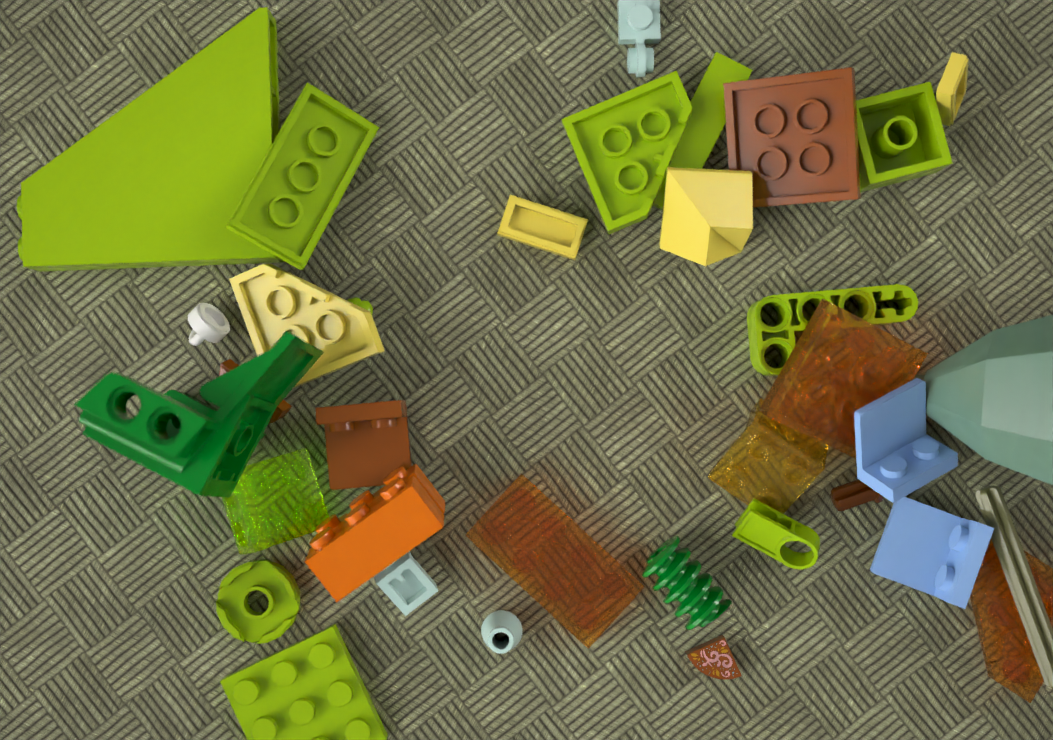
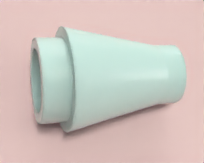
(501, 622)

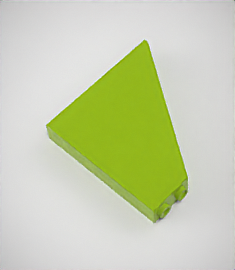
(164, 168)

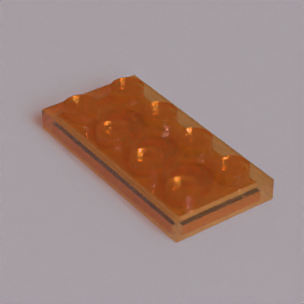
(554, 560)

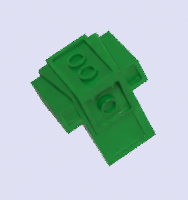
(187, 438)

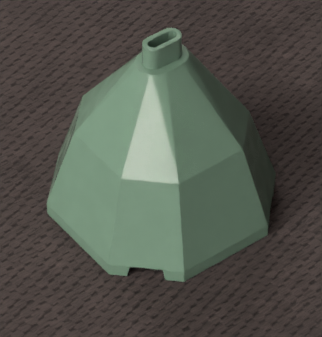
(1000, 397)

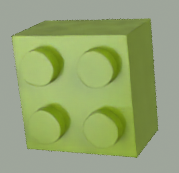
(900, 137)

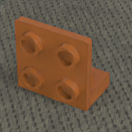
(365, 442)

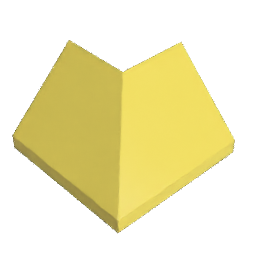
(706, 213)

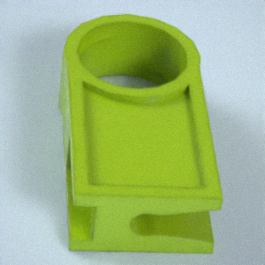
(770, 530)

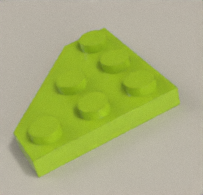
(629, 146)

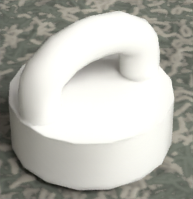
(207, 324)

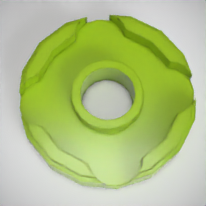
(236, 613)

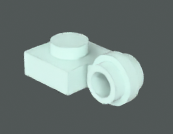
(639, 26)

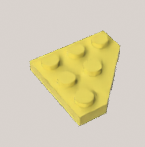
(283, 302)

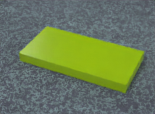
(303, 177)

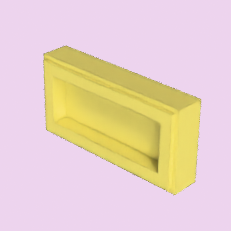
(952, 88)
(542, 227)

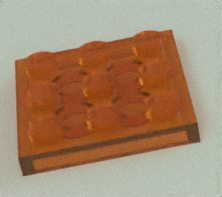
(835, 372)

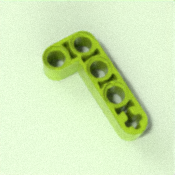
(792, 320)

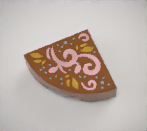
(714, 659)

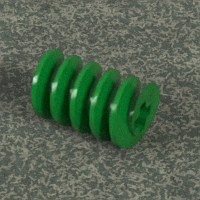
(685, 584)

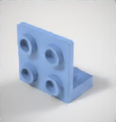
(893, 444)
(931, 551)

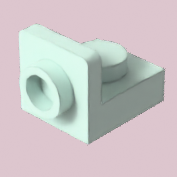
(406, 583)

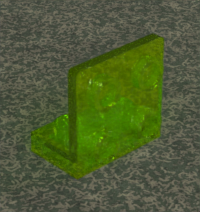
(275, 502)

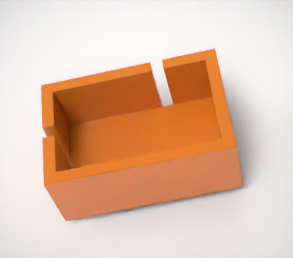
(375, 531)

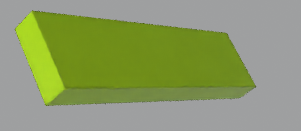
(706, 117)

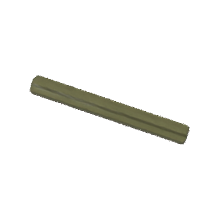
(1019, 578)

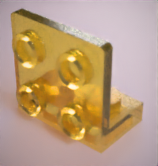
(769, 463)

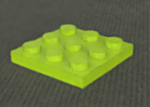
(304, 694)

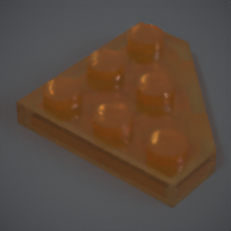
(1000, 628)

